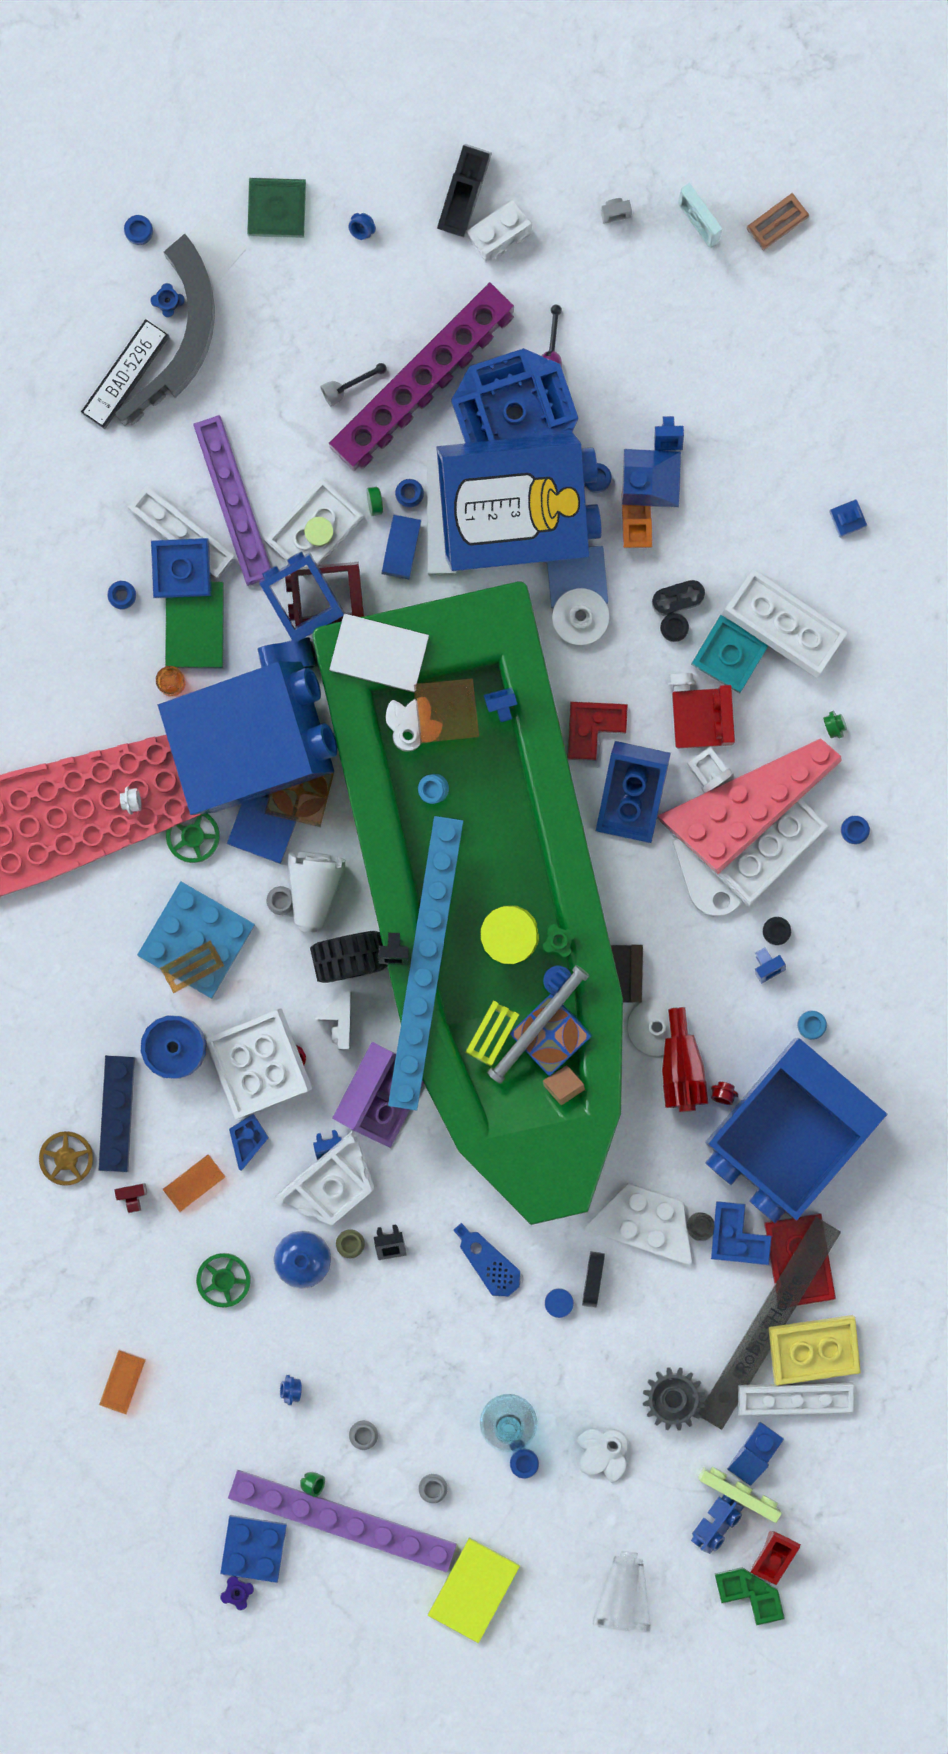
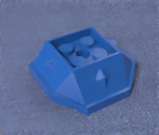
(510, 381)

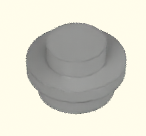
(280, 900)
(363, 1435)
(432, 1488)

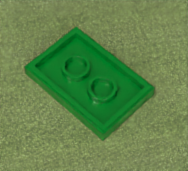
(195, 630)

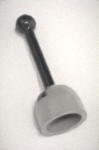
(334, 391)

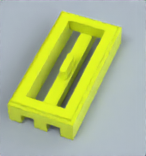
(504, 1011)

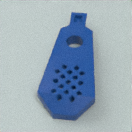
(485, 1259)

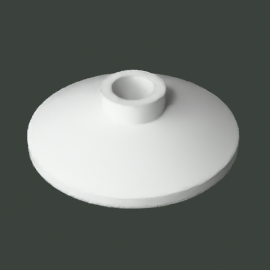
(585, 630)
(640, 1026)

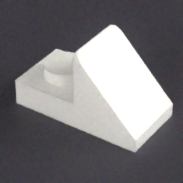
(340, 1011)

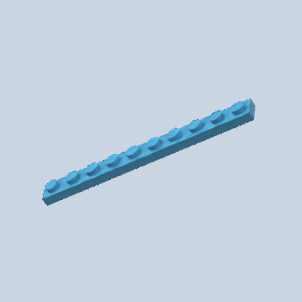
(425, 963)

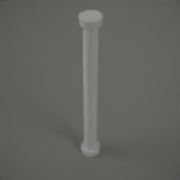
(538, 1024)

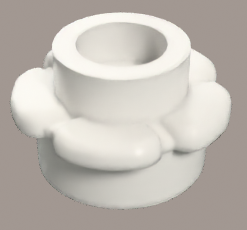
(681, 682)
(130, 800)

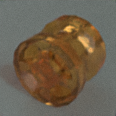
(166, 678)

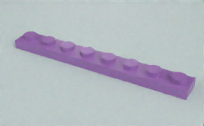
(342, 1521)

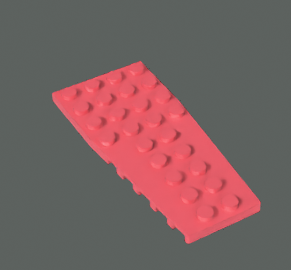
(72, 811)

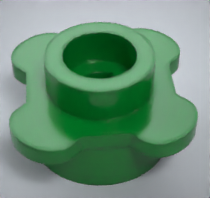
(564, 947)

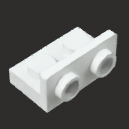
(500, 230)

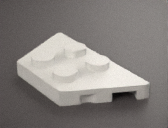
(331, 1183)
(645, 1222)

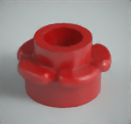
(723, 1093)

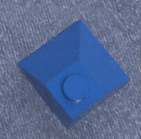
(651, 478)

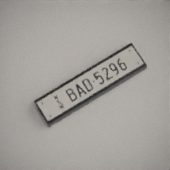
(125, 374)

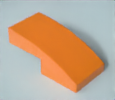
(636, 526)

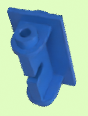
(713, 1533)

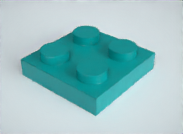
(729, 654)

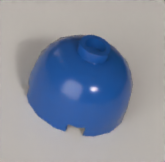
(302, 1259)

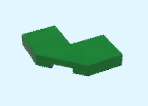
(741, 1584)

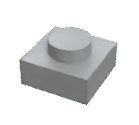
(616, 210)

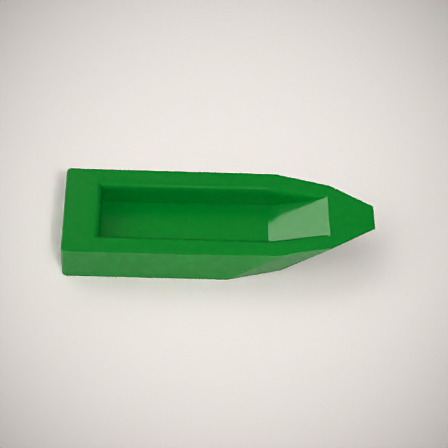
(515, 849)

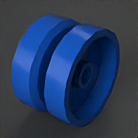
(157, 1052)

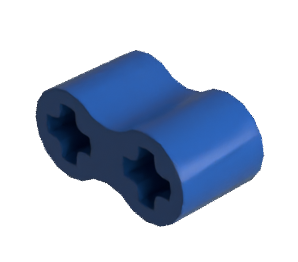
(288, 652)

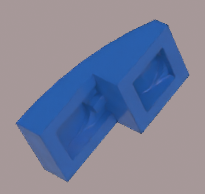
(401, 547)

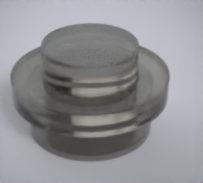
(700, 1226)

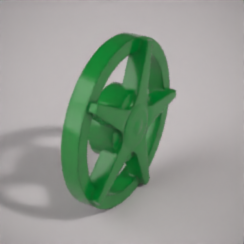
(193, 837)
(223, 1280)

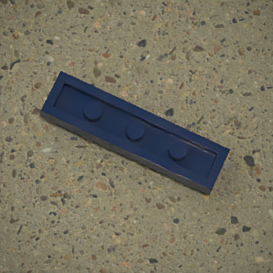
(116, 1113)

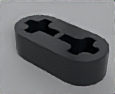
(675, 591)
(593, 1279)

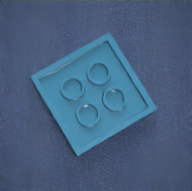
(190, 922)

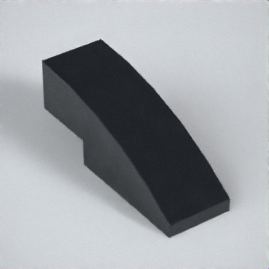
(464, 190)

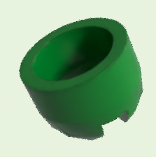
(312, 1483)

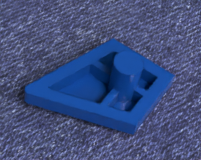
(247, 1139)

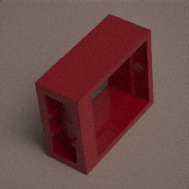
(292, 585)

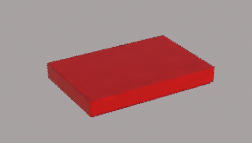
(785, 1238)

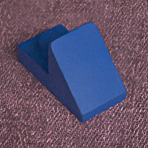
(755, 1454)

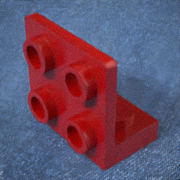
(703, 717)

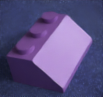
(367, 1098)

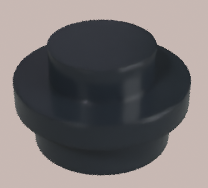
(674, 627)
(776, 930)

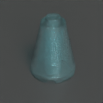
(508, 1410)

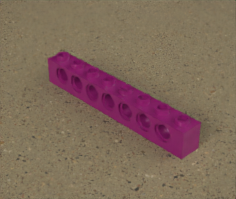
(487, 301)

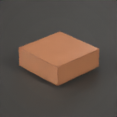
(563, 1085)

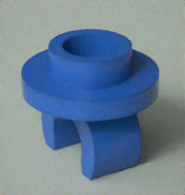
(555, 978)

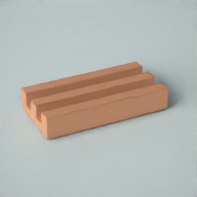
(758, 236)

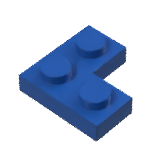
(730, 1241)

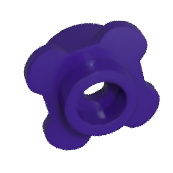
(237, 1585)

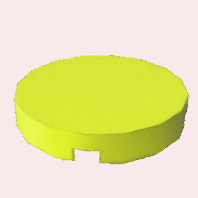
(509, 934)

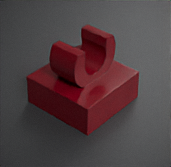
(131, 1195)

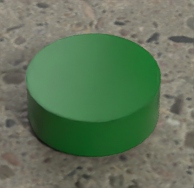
(374, 501)

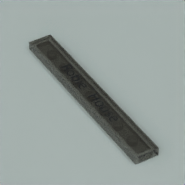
(774, 1312)

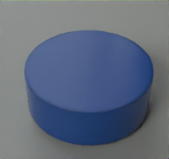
(138, 230)
(603, 479)
(559, 1302)
(524, 1463)

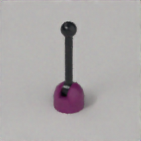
(551, 354)

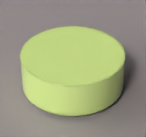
(318, 531)

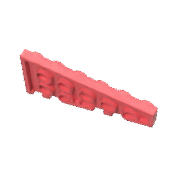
(738, 812)

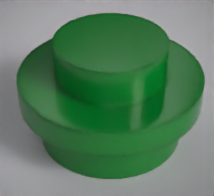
(835, 725)

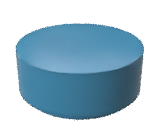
(433, 788)
(811, 1025)

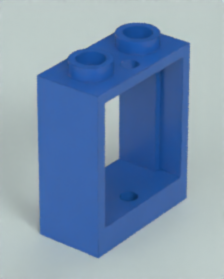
(324, 618)

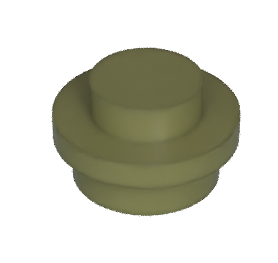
(350, 1243)

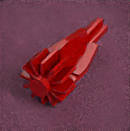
(682, 1067)

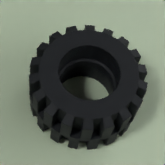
(347, 956)

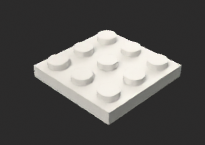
(258, 1063)

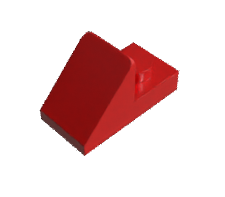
(775, 1557)

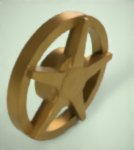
(66, 1158)

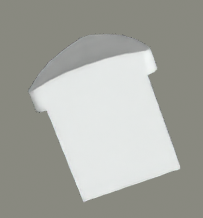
(709, 769)

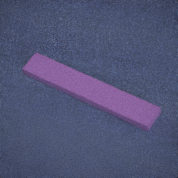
(232, 499)

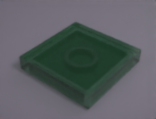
(276, 207)

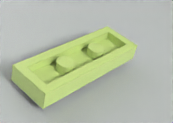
(740, 1493)

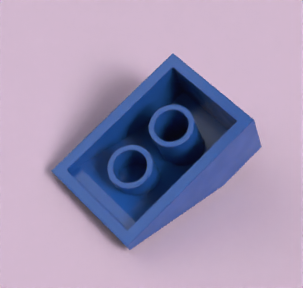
(633, 791)

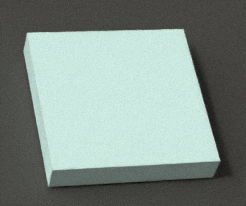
(699, 215)

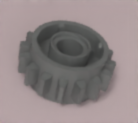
(688, 1391)

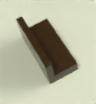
(629, 969)

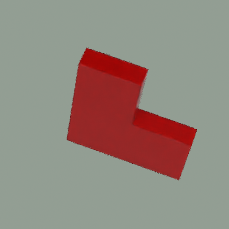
(589, 719)

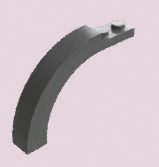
(197, 335)

